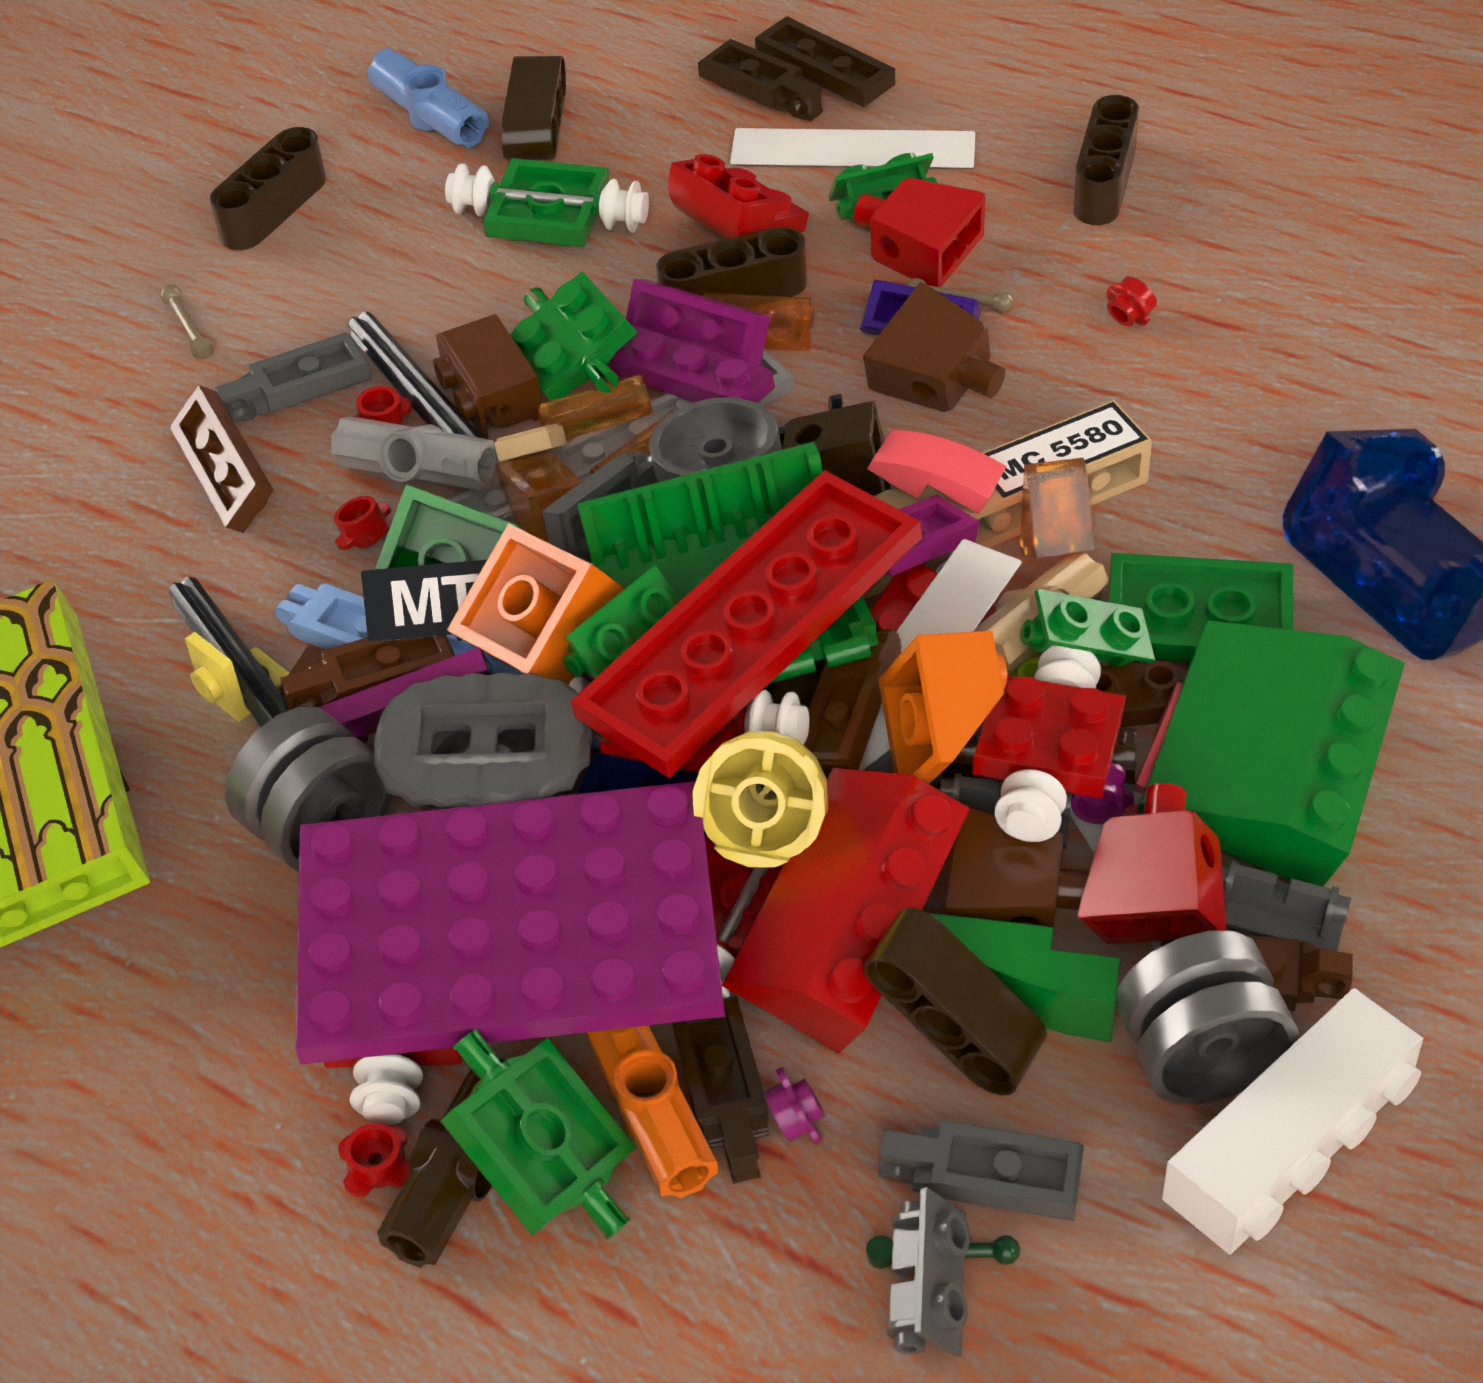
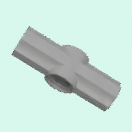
(438, 459)

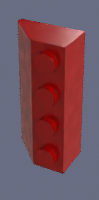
(838, 897)

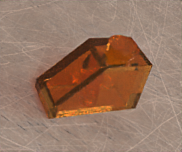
(533, 485)

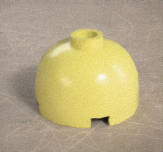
(748, 820)

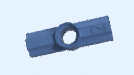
(428, 98)

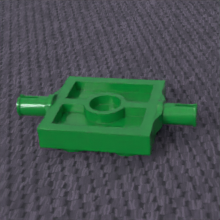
(572, 337)
(539, 1135)

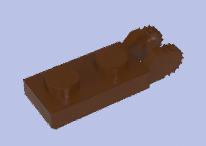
(848, 706)

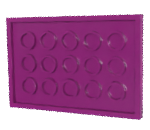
(504, 923)

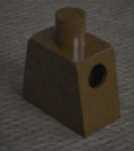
(845, 441)

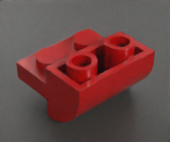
(730, 199)

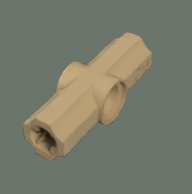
(1073, 575)

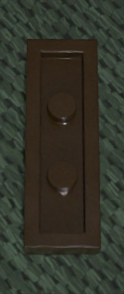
(827, 61)

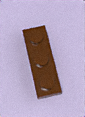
(221, 459)

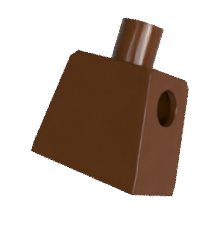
(932, 353)
(1009, 877)

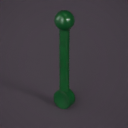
(1003, 1249)

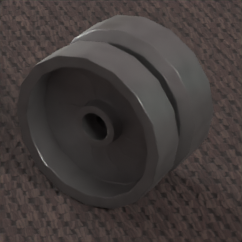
(711, 436)
(301, 773)
(1204, 1016)

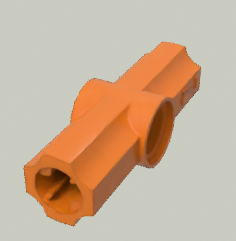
(660, 1123)

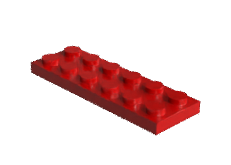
(745, 622)

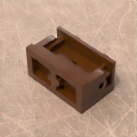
(487, 374)

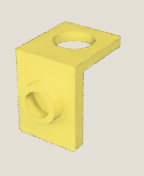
(217, 679)

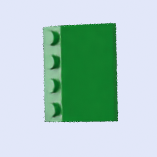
(1279, 742)

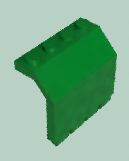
(701, 520)

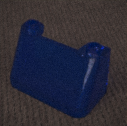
(1383, 540)

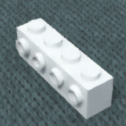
(1293, 1121)

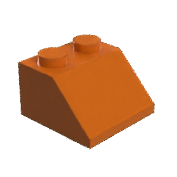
(529, 603)
(939, 698)

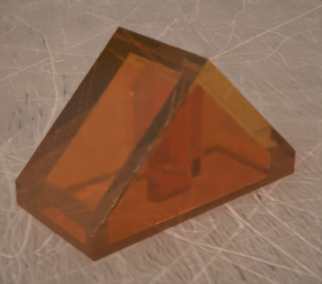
(1056, 509)

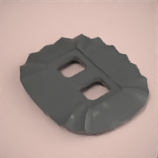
(483, 708)

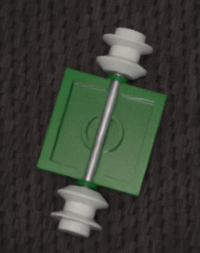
(546, 201)

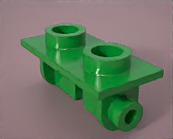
(876, 181)
(619, 624)
(1106, 629)

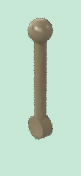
(1001, 301)
(200, 346)

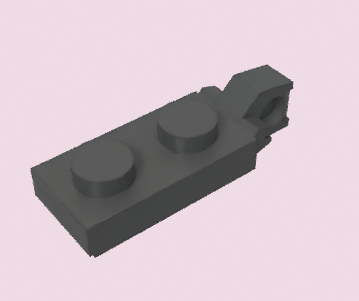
(295, 377)
(618, 475)
(987, 1167)

